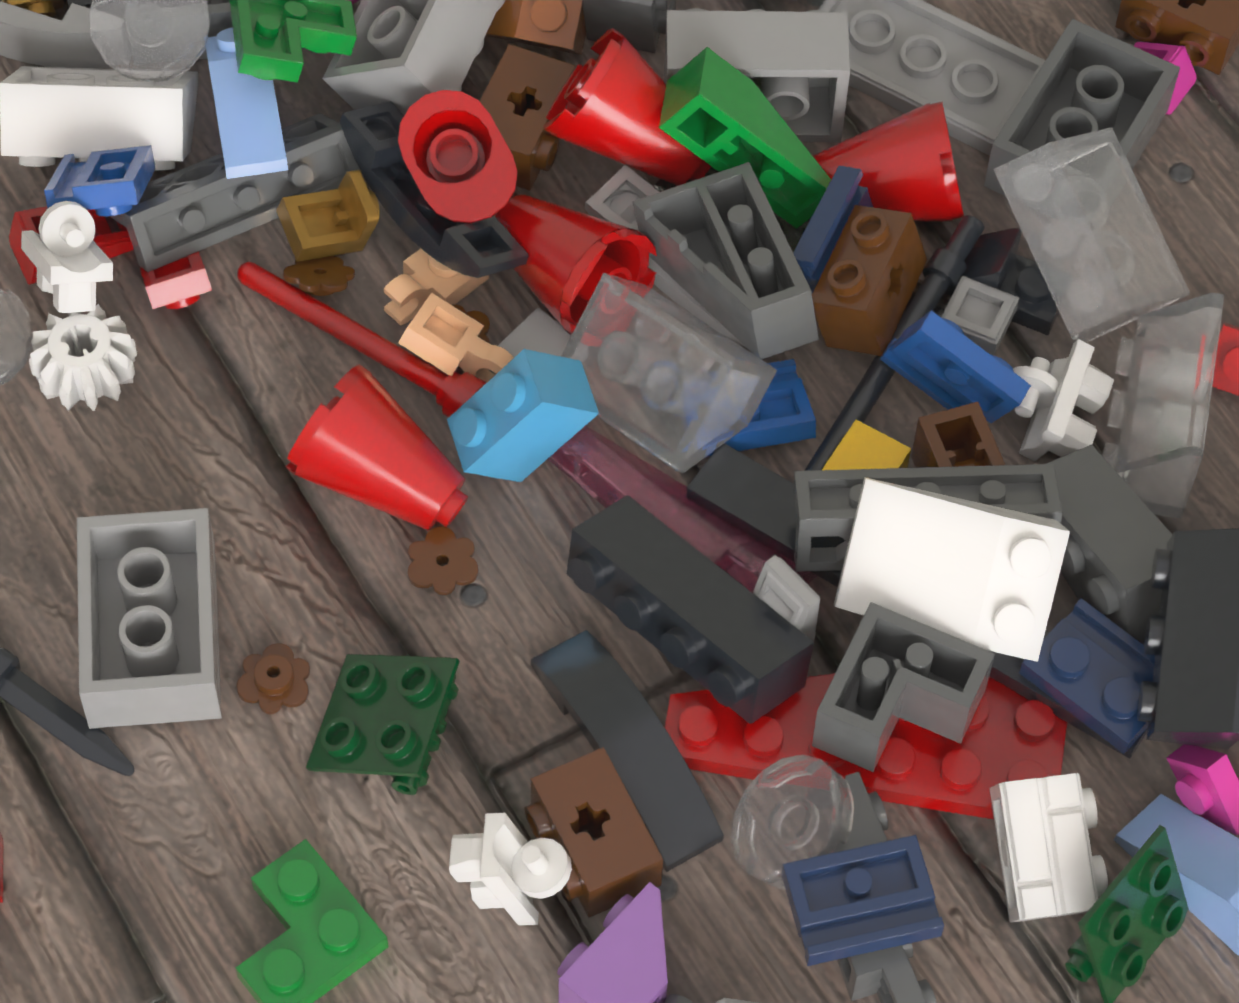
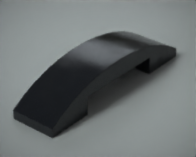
(464, 247)
(617, 717)

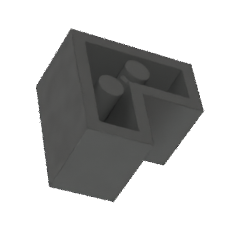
(895, 673)

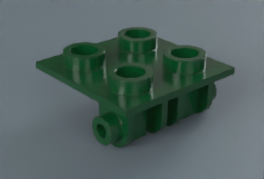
(386, 717)
(1130, 919)

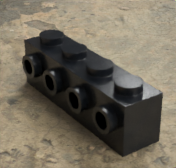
(689, 609)

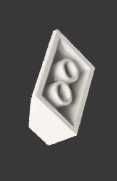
(91, 110)

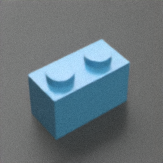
(522, 415)

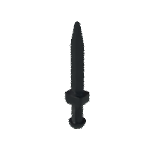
(58, 717)

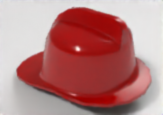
(457, 156)

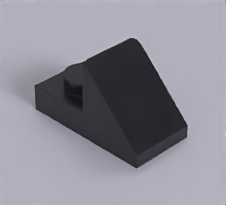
(997, 265)

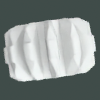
(83, 357)

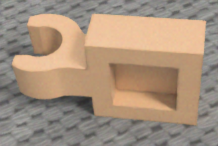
(420, 278)
(451, 340)

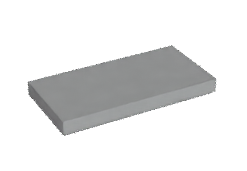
(922, 55)

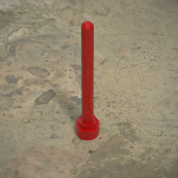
(449, 390)

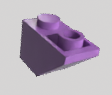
(624, 960)

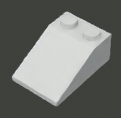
(954, 566)

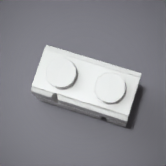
(1047, 846)

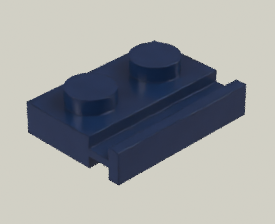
(828, 222)
(1094, 673)
(862, 900)

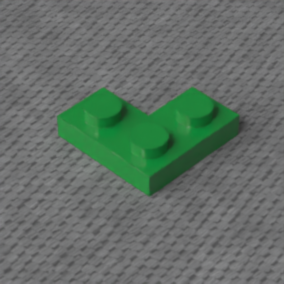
(273, 33)
(325, 932)

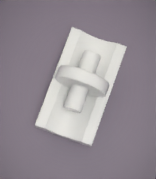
(67, 257)
(1051, 400)
(508, 868)

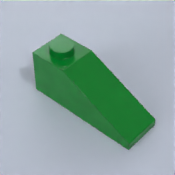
(732, 123)

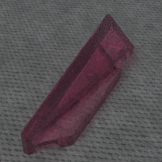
(613, 472)

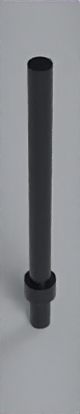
(941, 275)

